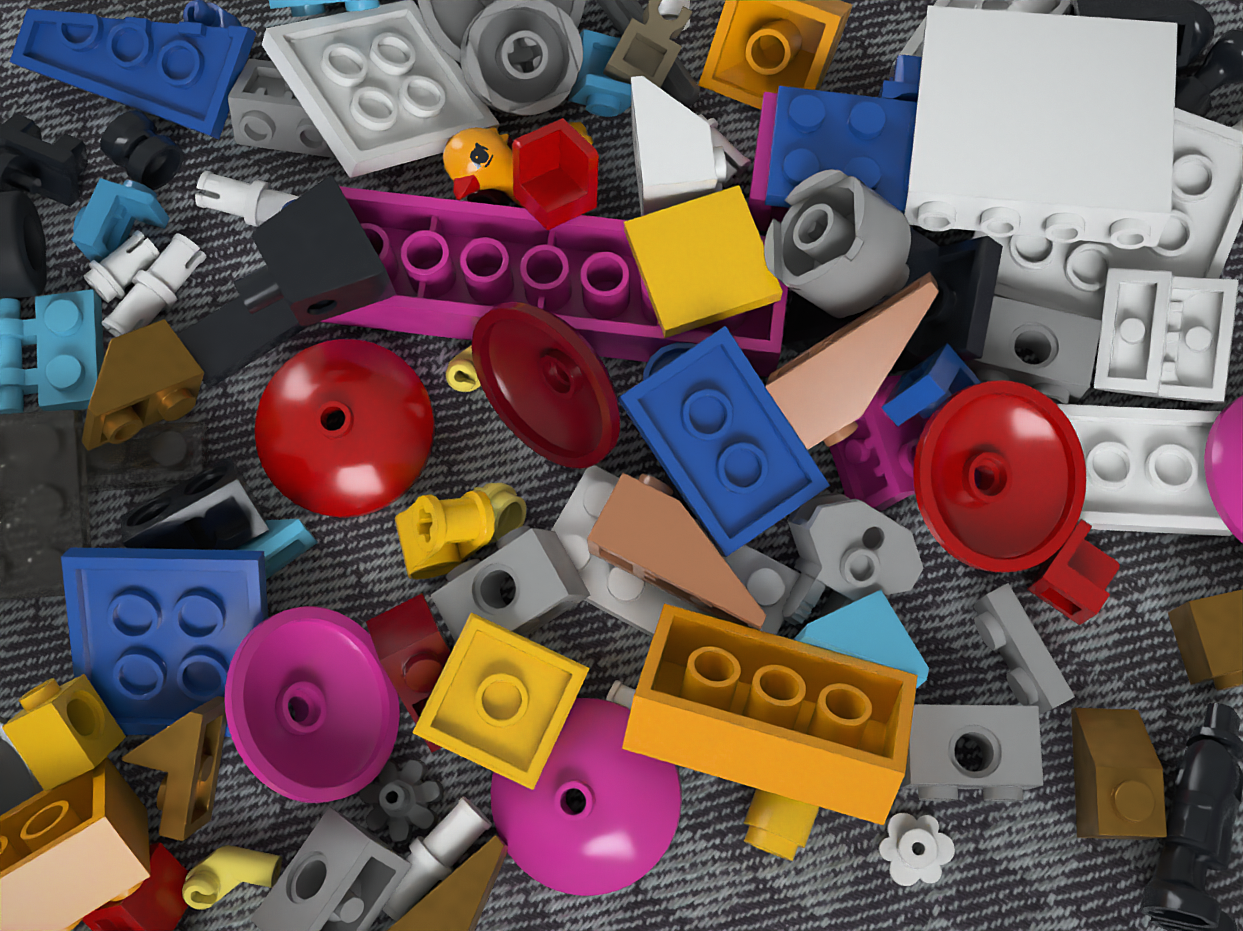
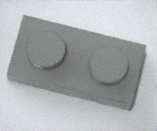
(1033, 671)

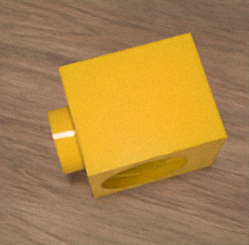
(63, 730)

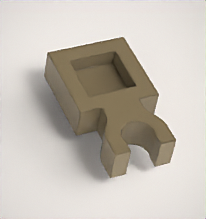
(647, 47)

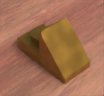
(192, 757)

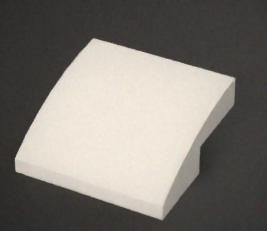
(1166, 335)

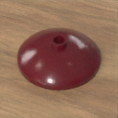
(546, 384)

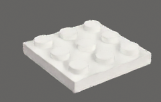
(376, 85)

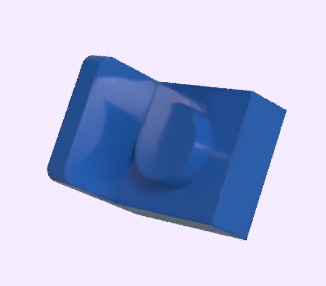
(928, 385)

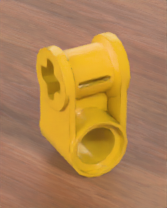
(443, 532)

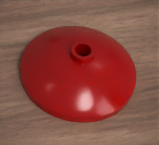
(374, 452)
(1027, 469)

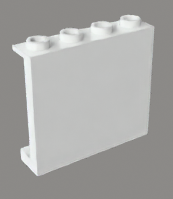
(1044, 126)

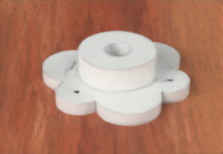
(906, 866)

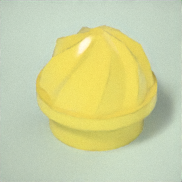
(507, 507)

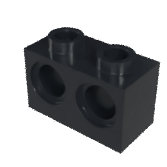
(199, 514)

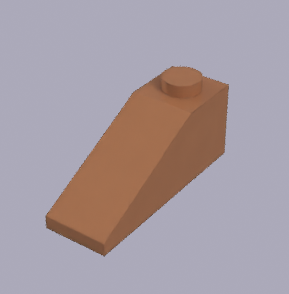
(840, 375)
(664, 546)

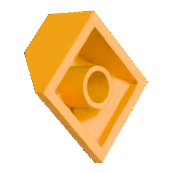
(773, 46)

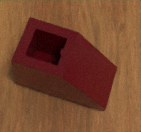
(411, 652)

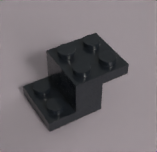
(957, 316)

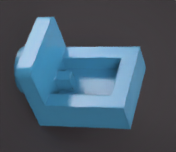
(593, 88)
(111, 214)

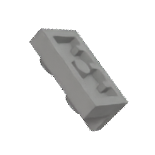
(269, 113)

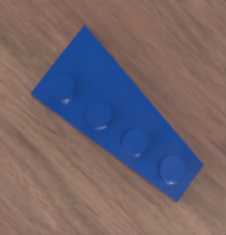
(147, 65)

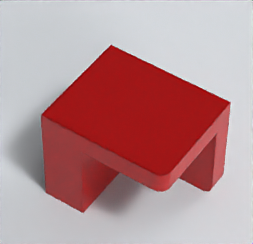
(555, 173)
(1076, 577)
(153, 906)

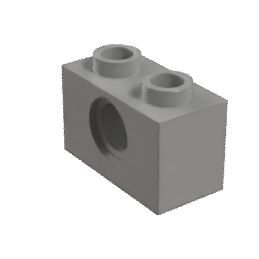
(1060, 340)
(543, 580)
(1008, 746)
(334, 880)

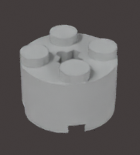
(549, 73)
(839, 244)

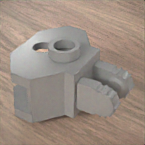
(849, 551)

